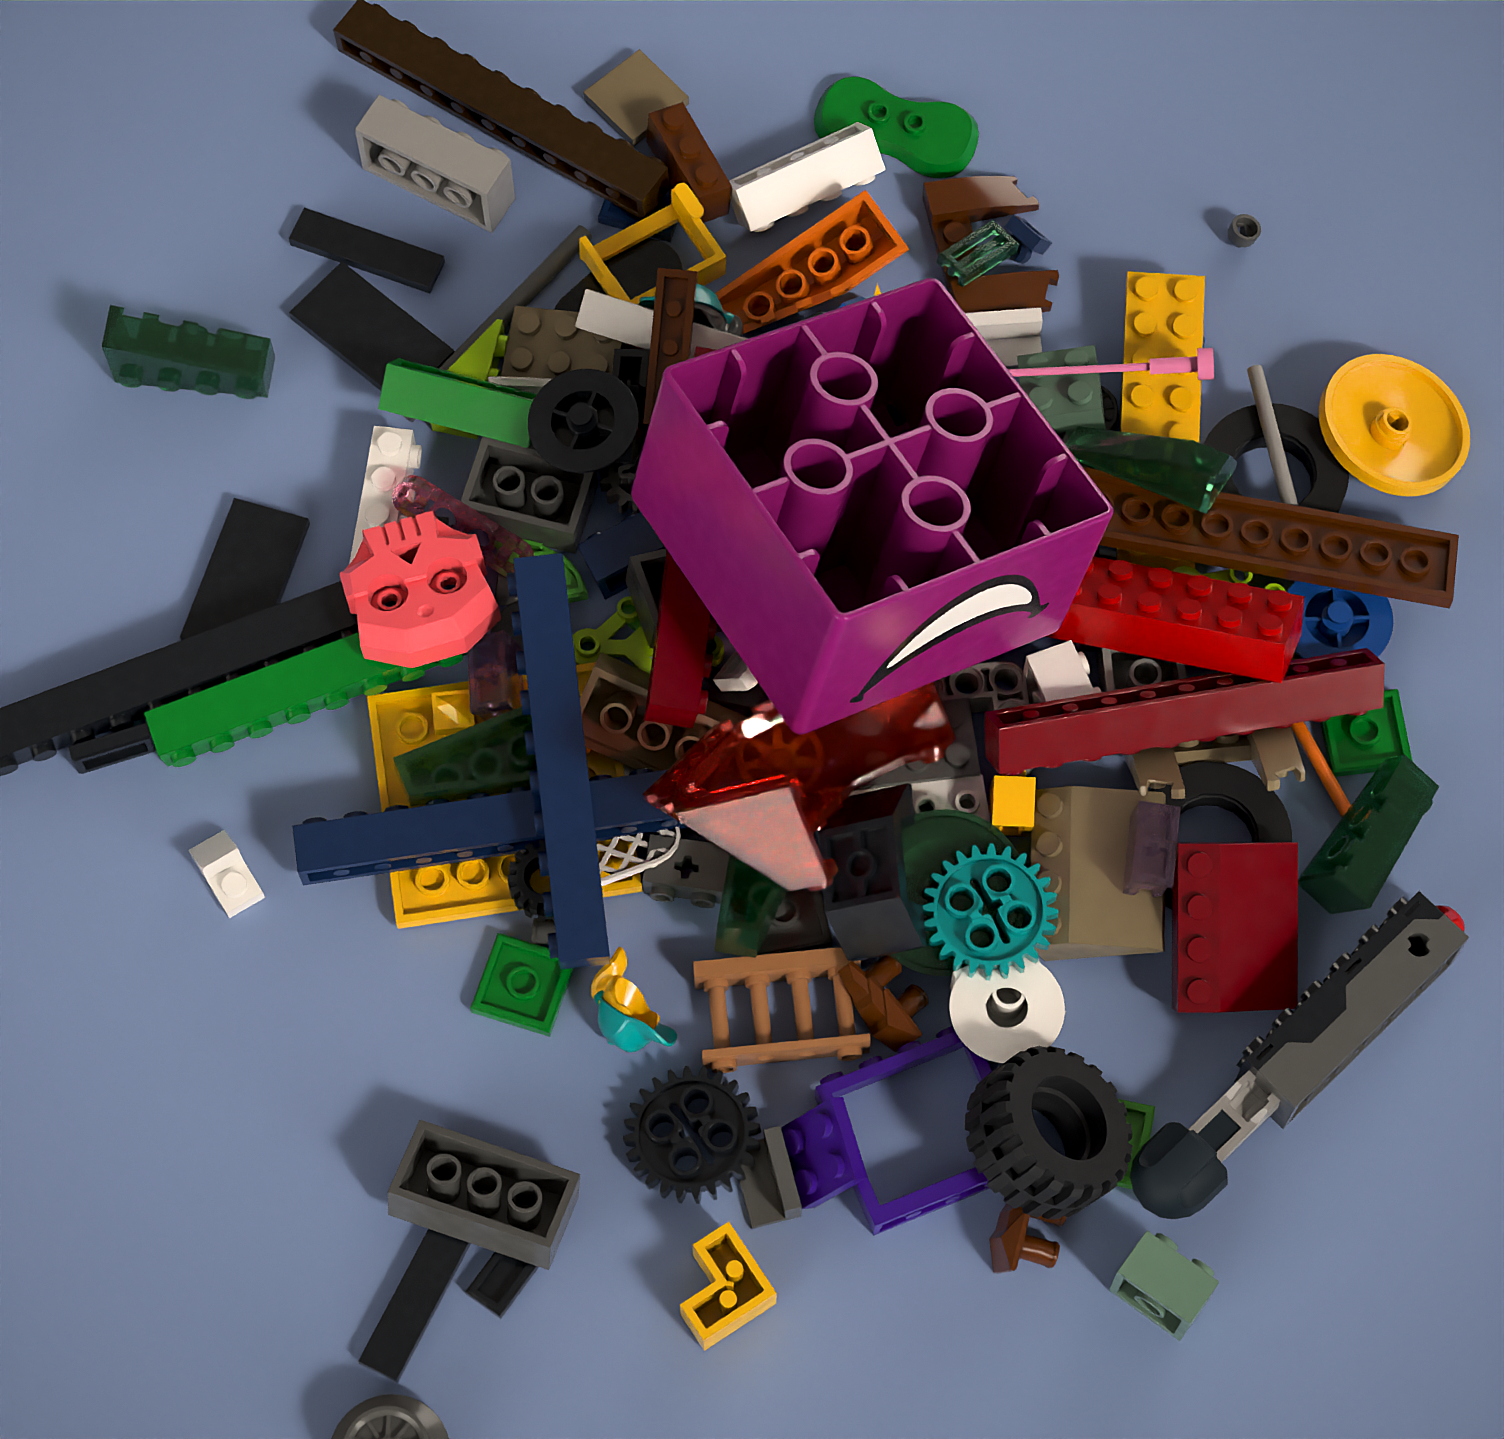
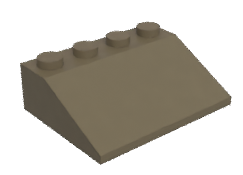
(1083, 850)

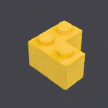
(736, 1288)

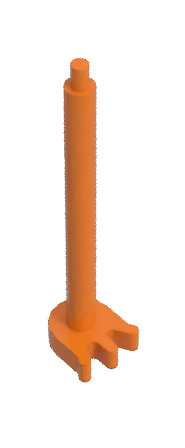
(1321, 767)

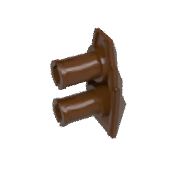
(884, 1015)
(1011, 1242)

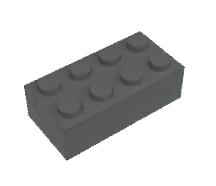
(483, 1194)

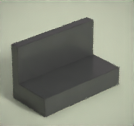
(770, 1183)

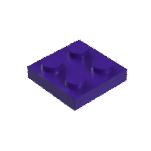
(823, 1153)

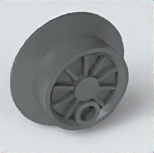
(390, 1418)

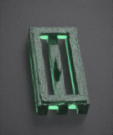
(959, 267)

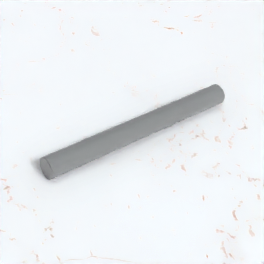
(1271, 435)

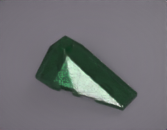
(1164, 465)

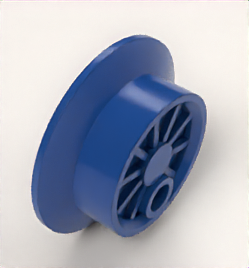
(1341, 620)

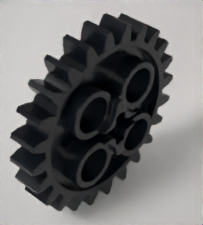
(660, 1154)

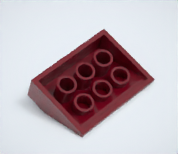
(1235, 927)

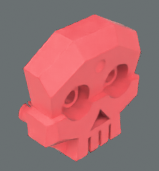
(412, 566)

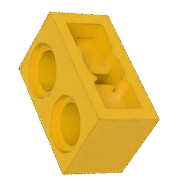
(1012, 804)

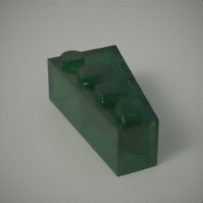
(186, 356)
(1369, 838)

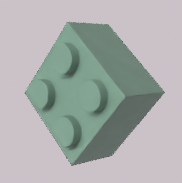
(1066, 398)
(1164, 1284)

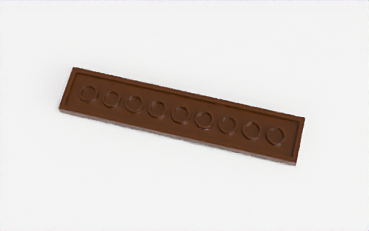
(1285, 542)

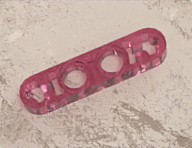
(466, 520)

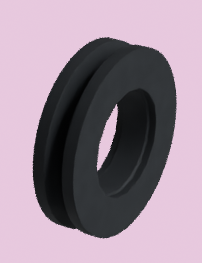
(1300, 437)
(1234, 791)

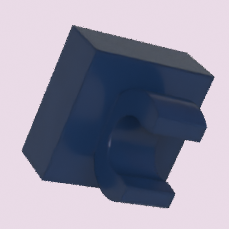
(1027, 237)

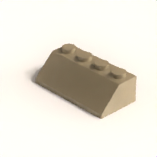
(615, 723)

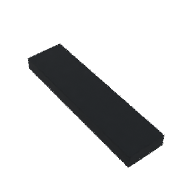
(367, 250)
(413, 1304)

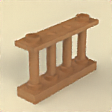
(756, 974)

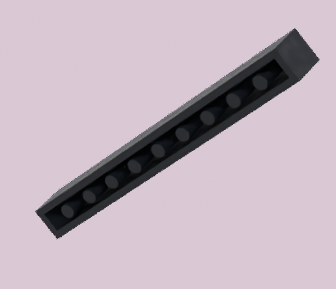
(123, 692)

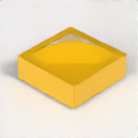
(451, 711)

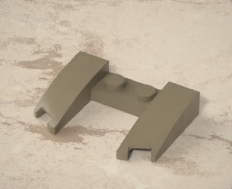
(1270, 749)

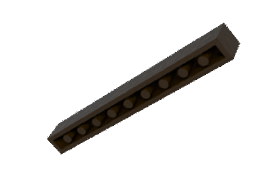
(503, 108)

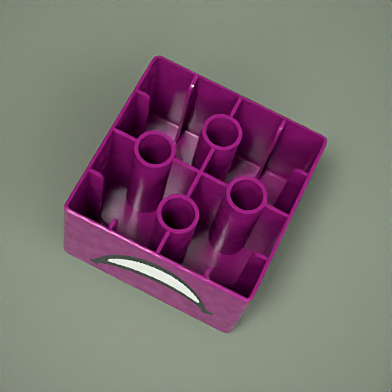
(858, 547)

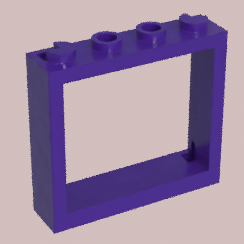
(931, 1197)

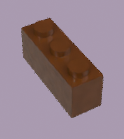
(689, 159)

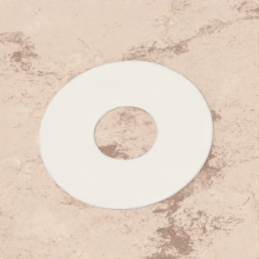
(999, 1043)

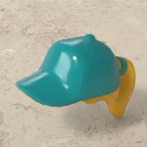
(623, 1010)

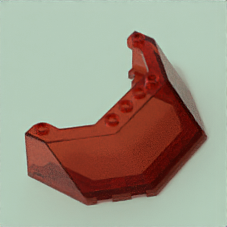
(768, 789)

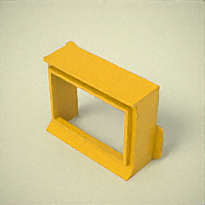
(683, 209)

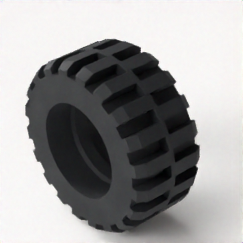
(1016, 1154)

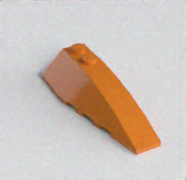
(815, 265)

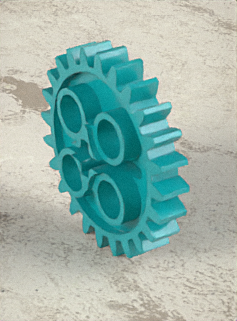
(1023, 895)

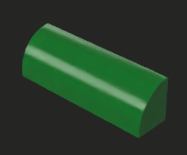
(457, 401)

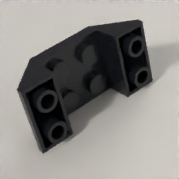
(869, 891)

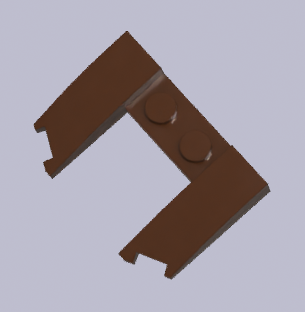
(951, 209)

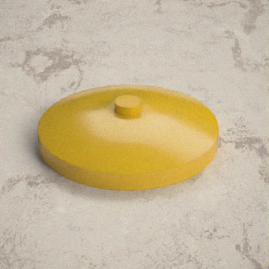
(1394, 425)

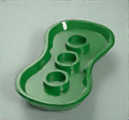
(925, 136)

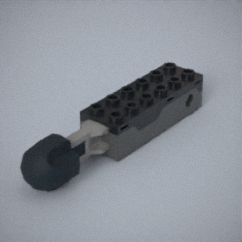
(1302, 1053)

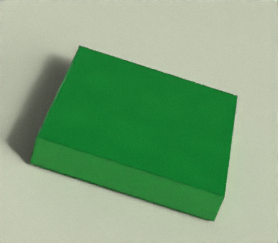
(1363, 741)
(521, 985)

